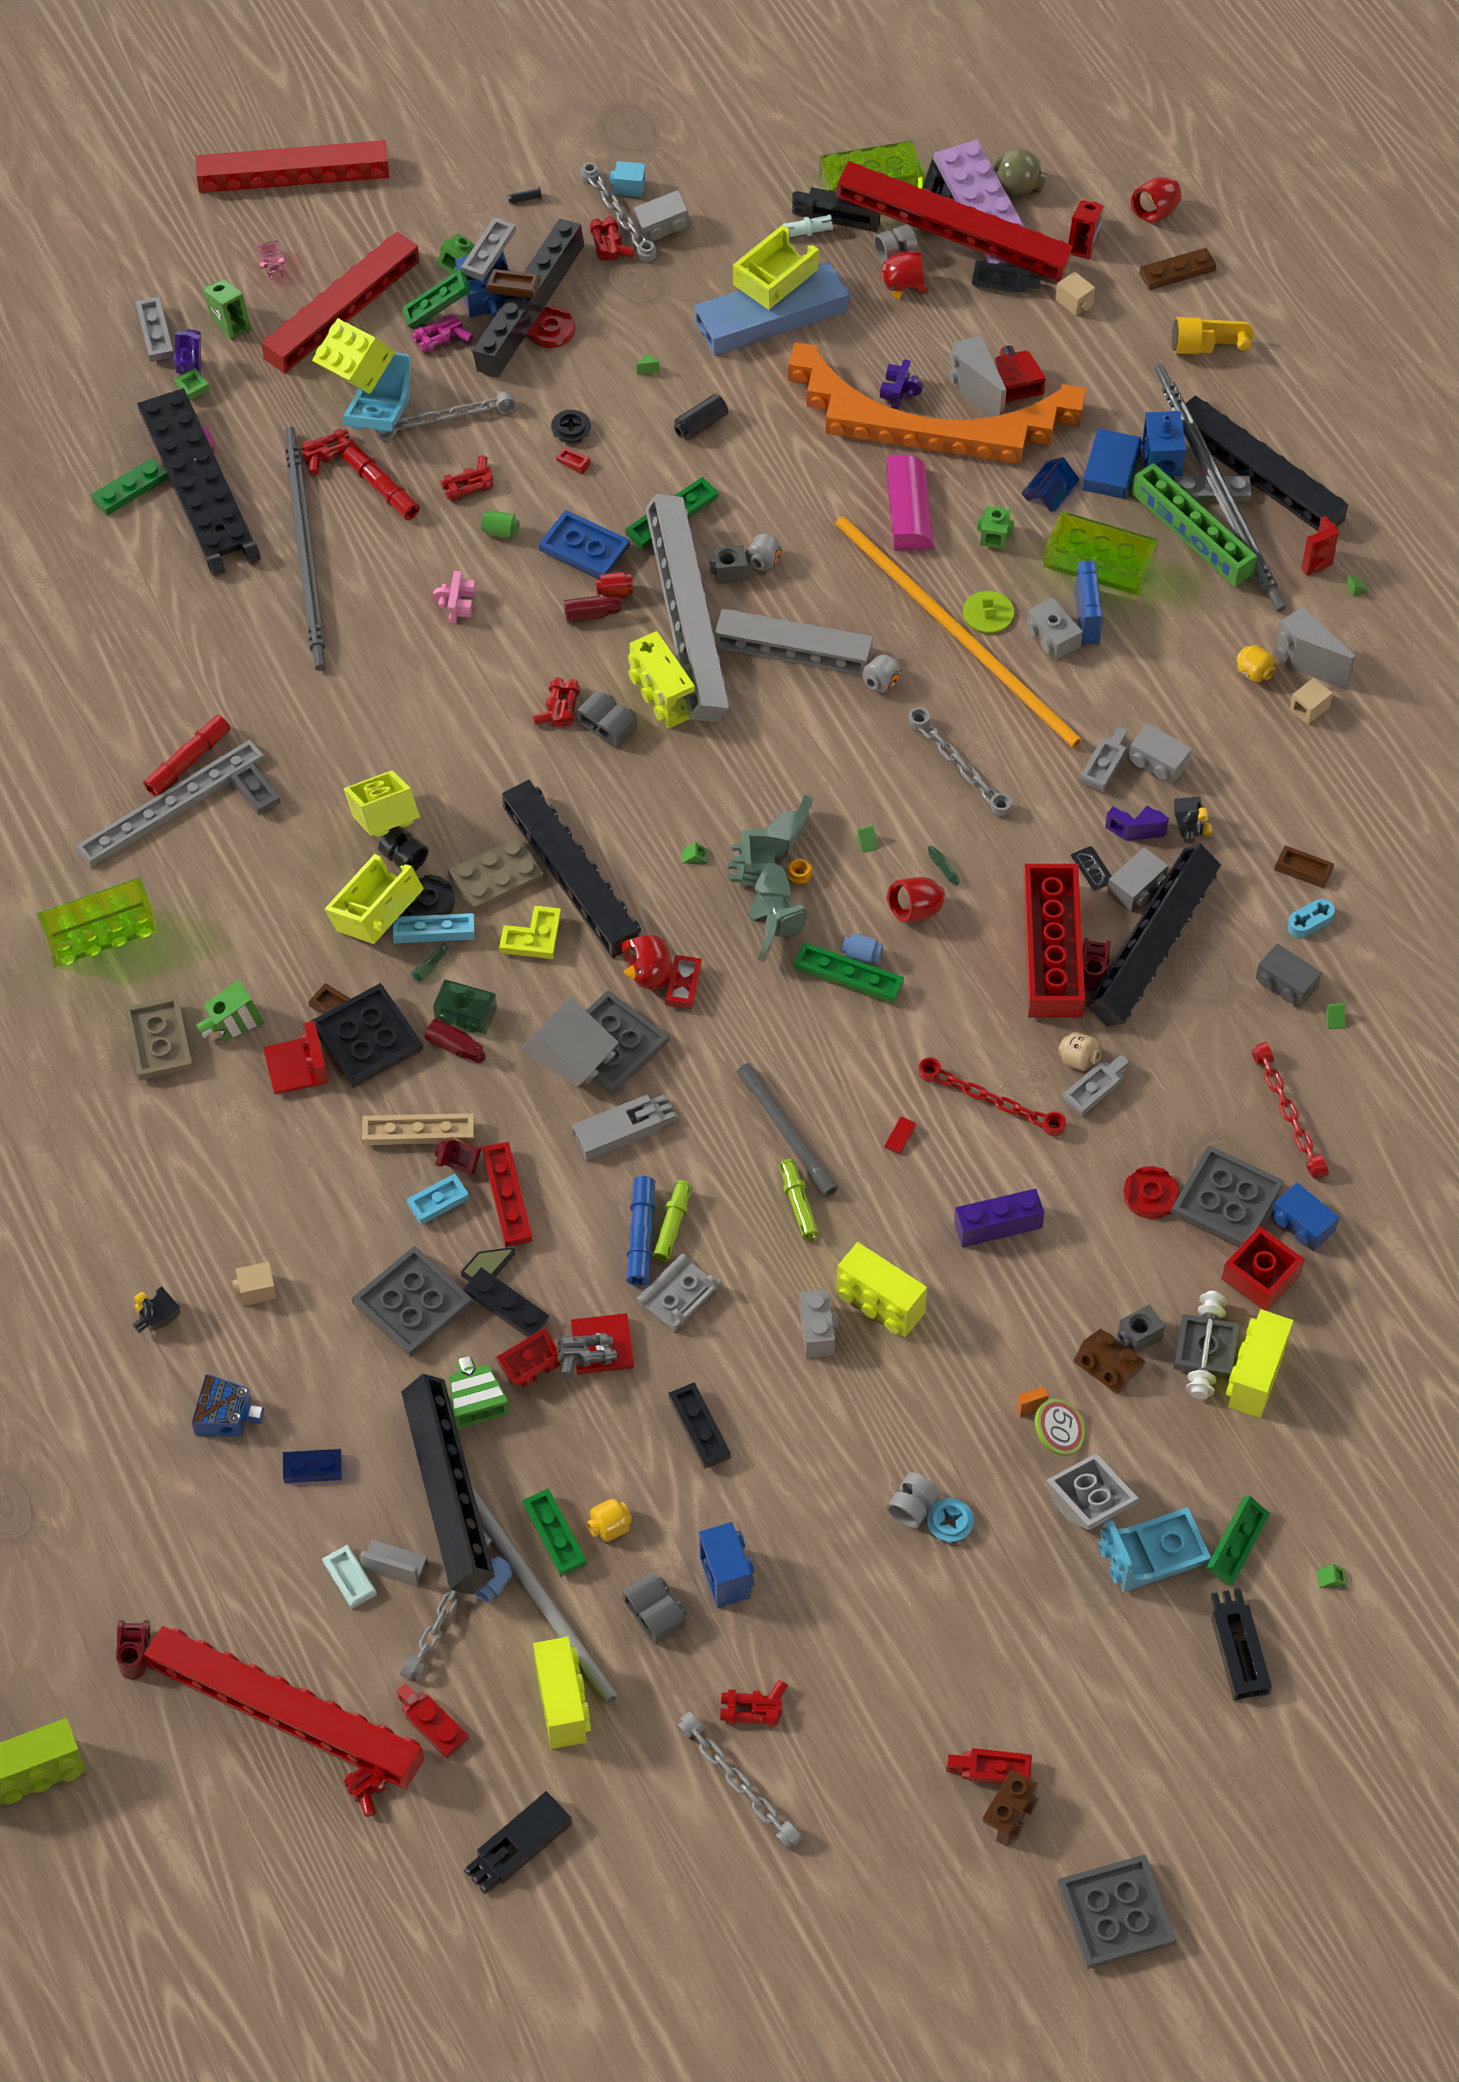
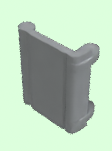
(677, 1292)

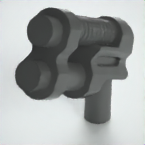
(575, 1350)

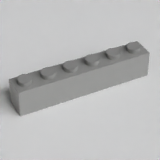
(793, 642)

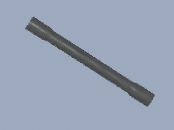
(818, 1173)

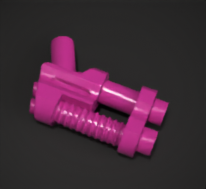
(446, 329)

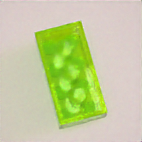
(894, 160)
(1120, 555)
(97, 922)

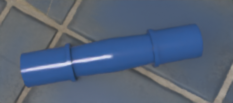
(641, 1231)

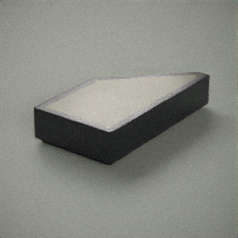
(490, 1260)

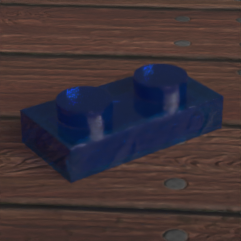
(312, 1466)

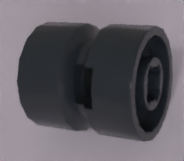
(402, 848)

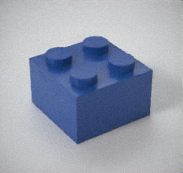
(725, 1564)

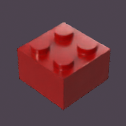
(1263, 1269)

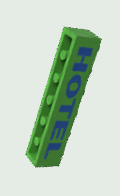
(1194, 525)

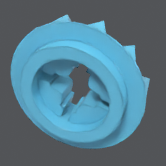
(954, 1509)

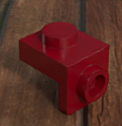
(457, 1155)

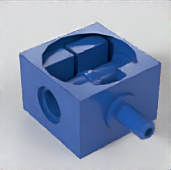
(478, 300)
(1164, 442)

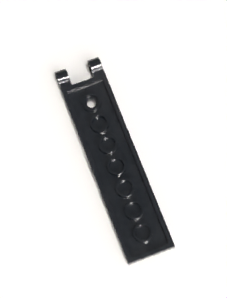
(197, 478)

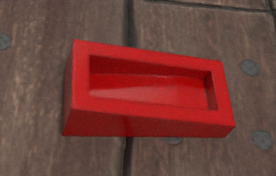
(574, 460)
(900, 1135)

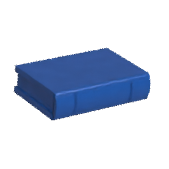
(1112, 463)
(1088, 602)

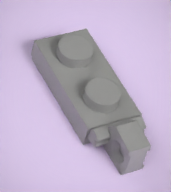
(1105, 760)
(1095, 1085)

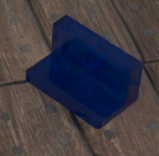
(1052, 483)

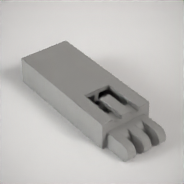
(614, 1127)

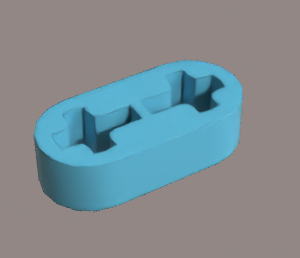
(1309, 915)

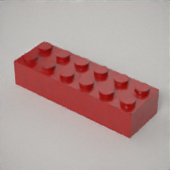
(1053, 941)

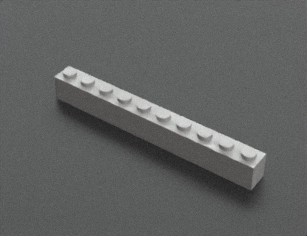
(687, 606)

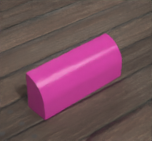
(909, 503)

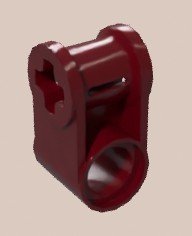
(1095, 962)
(132, 1643)

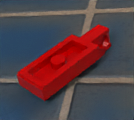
(431, 1721)
(988, 1765)

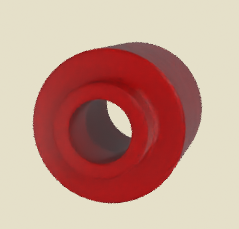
(614, 585)

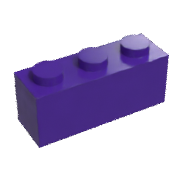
(999, 1217)

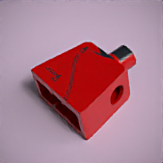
(1019, 374)

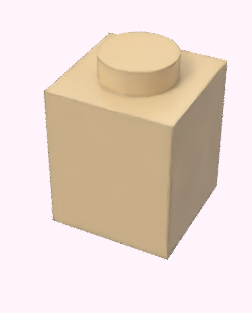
(1075, 293)
(1311, 701)
(254, 1284)

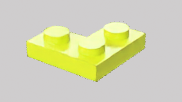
(533, 941)

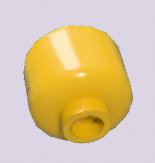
(1256, 663)
(609, 1520)

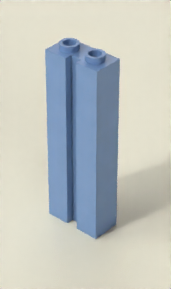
(740, 320)

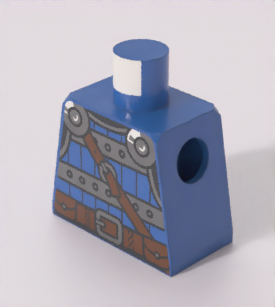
(224, 1409)

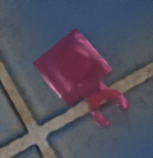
(270, 257)

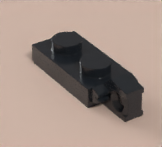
(1003, 277)

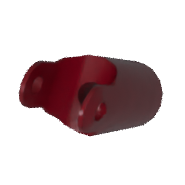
(591, 608)
(454, 1040)

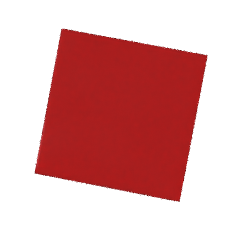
(613, 1325)

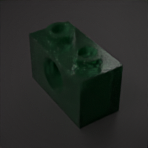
(455, 996)

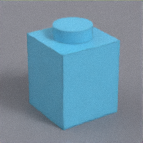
(628, 179)

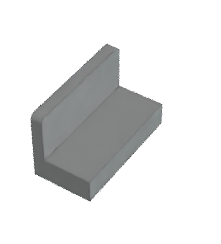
(393, 1563)

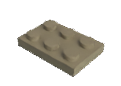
(495, 874)
(158, 1038)

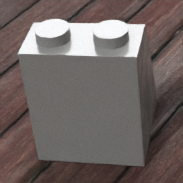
(571, 1044)

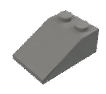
(977, 376)
(1313, 649)
(1090, 1493)

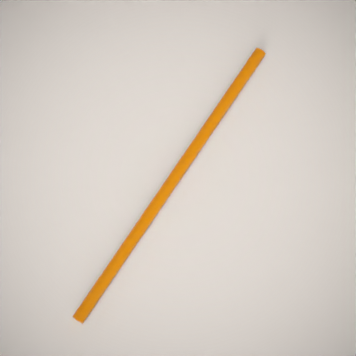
(959, 632)

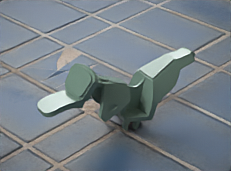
(758, 869)

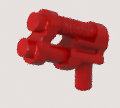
(608, 246)
(318, 450)
(476, 479)
(559, 711)
(764, 1708)
(361, 1787)

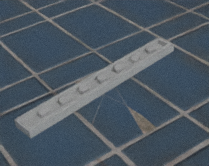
(167, 805)

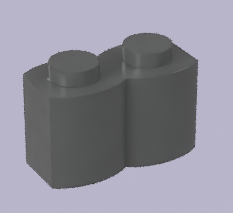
(607, 719)
(654, 1608)

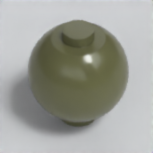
(1019, 172)

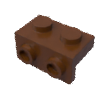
(1108, 1360)
(1010, 1805)

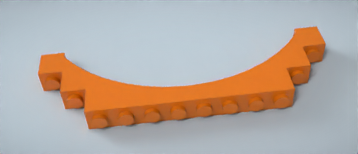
(987, 438)

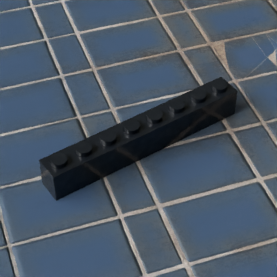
(520, 313)
(1266, 468)
(570, 867)
(1154, 935)
(447, 1484)

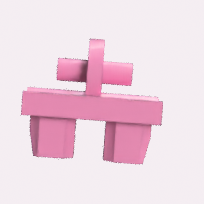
(452, 597)

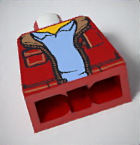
(1086, 220)

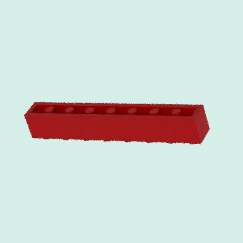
(292, 166)
(340, 301)

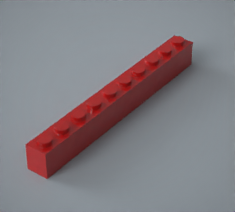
(954, 221)
(285, 1707)

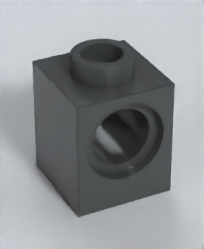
(729, 564)
(1142, 1319)

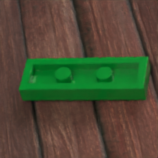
(436, 299)
(129, 486)
(554, 1532)
(1238, 1540)

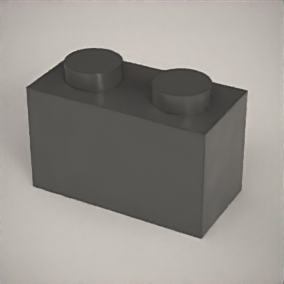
(1288, 975)

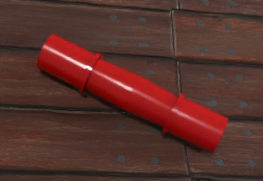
(381, 482)
(186, 755)

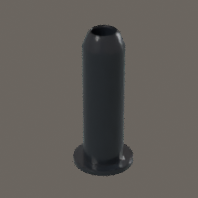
(525, 195)

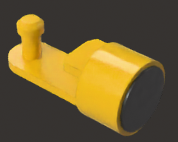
(1198, 336)

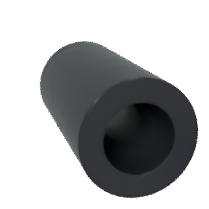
(700, 417)

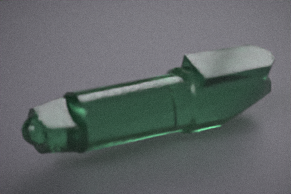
(940, 861)
(425, 968)

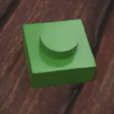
(192, 383)

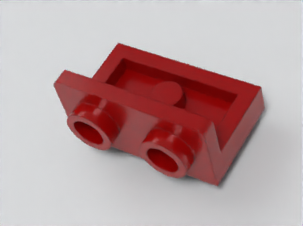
(1320, 548)
(529, 1358)

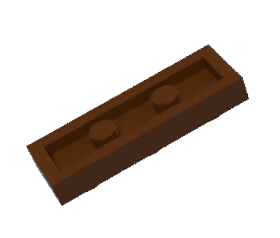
(1177, 268)

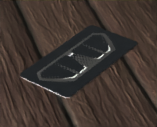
(1091, 867)

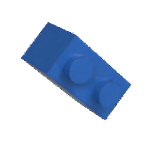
(1305, 1216)

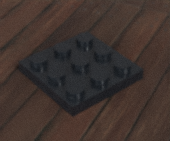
(367, 1035)

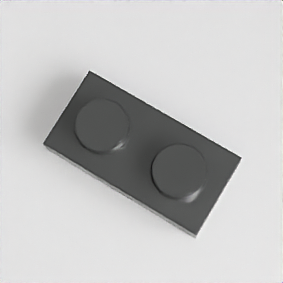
(255, 788)

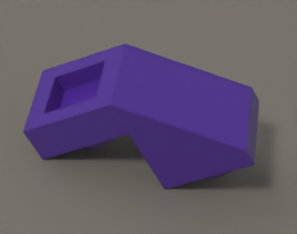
(1147, 825)

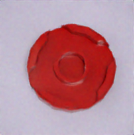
(552, 334)
(1150, 1192)

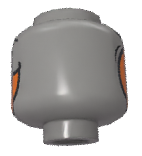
(764, 551)
(882, 673)

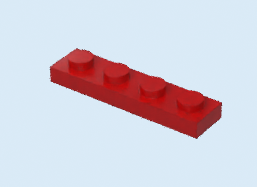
(507, 1194)

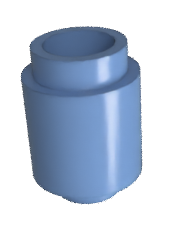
(862, 949)
(496, 1585)

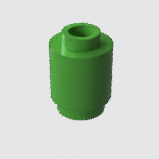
(500, 524)

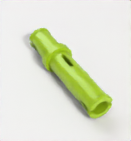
(796, 1190)
(676, 1210)

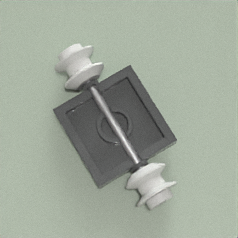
(1206, 1345)

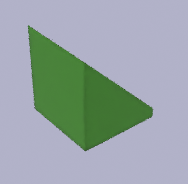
(648, 365)
(1355, 585)
(867, 839)
(694, 854)
(1335, 1016)
(1331, 1576)

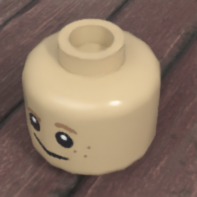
(1080, 1051)

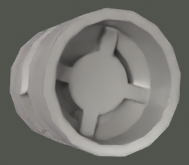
(900, 240)
(915, 1496)

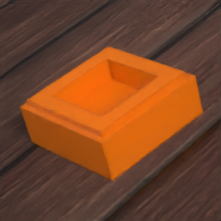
(1031, 1401)

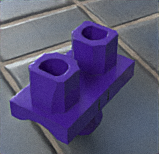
(187, 351)
(903, 384)

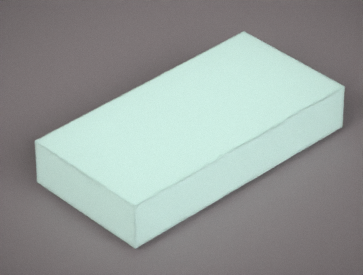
(349, 1576)

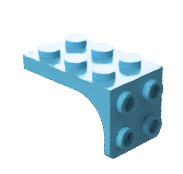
(387, 400)
(1153, 1549)

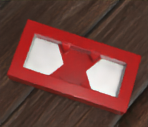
(683, 982)

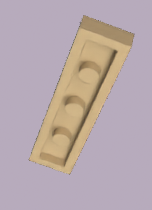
(416, 1128)

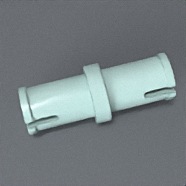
(809, 226)

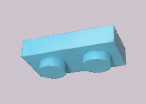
(437, 1199)

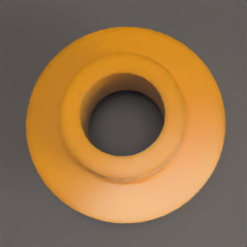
(802, 866)

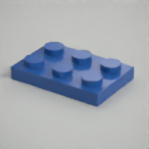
(584, 544)

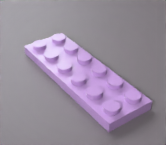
(975, 183)

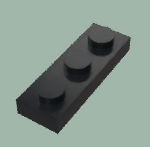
(506, 1303)
(699, 1425)

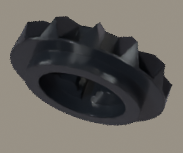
(562, 421)

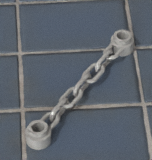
(646, 249)
(504, 403)
(998, 799)
(413, 1666)
(787, 1833)

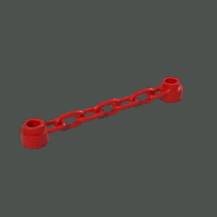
(1051, 1118)
(1316, 1165)

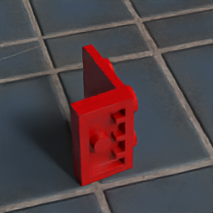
(296, 1062)

